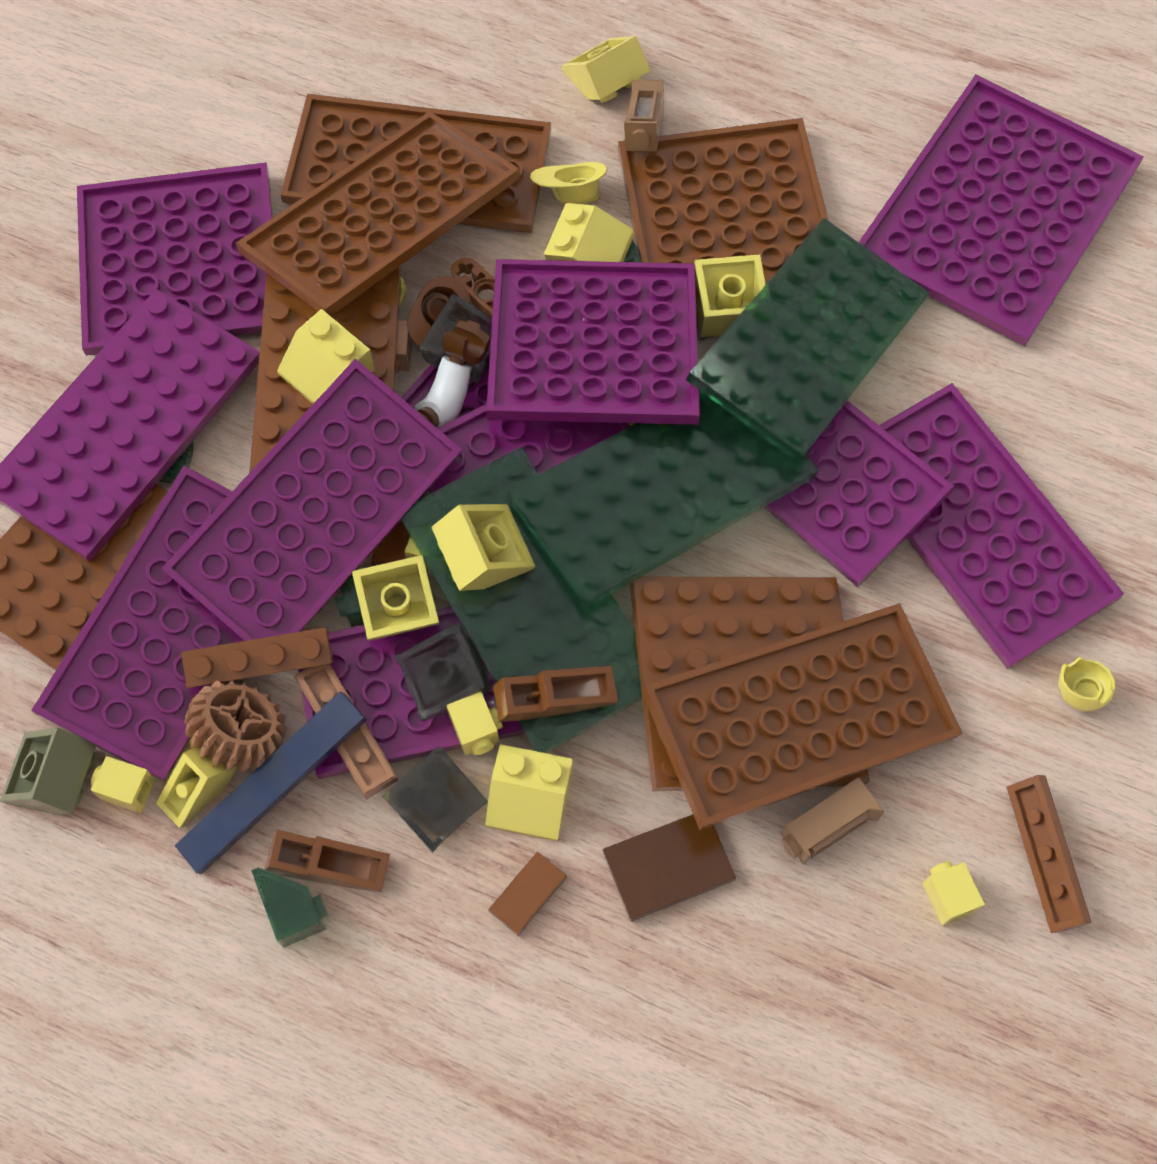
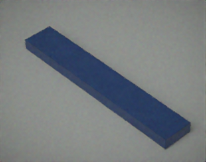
(270, 783)

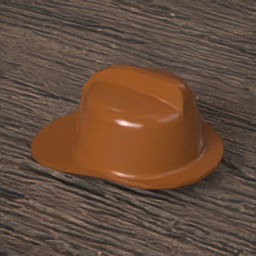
(431, 303)

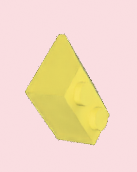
(607, 68)
(588, 235)
(725, 290)
(320, 354)
(482, 545)
(395, 597)
(529, 792)

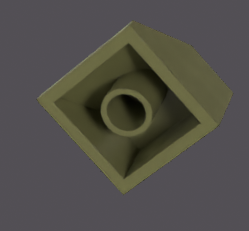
(49, 771)

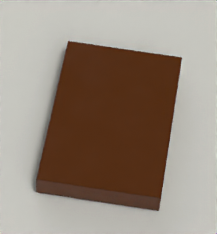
(667, 866)

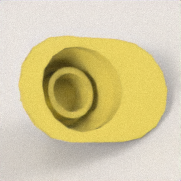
(572, 182)

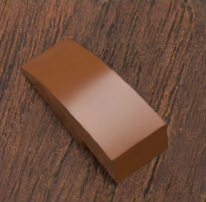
(554, 693)
(326, 861)

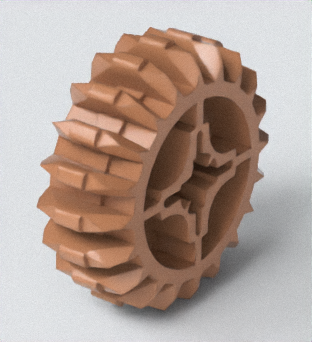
(234, 725)

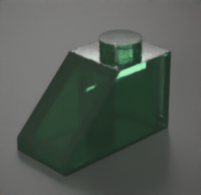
(290, 907)

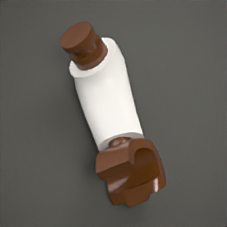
(450, 386)

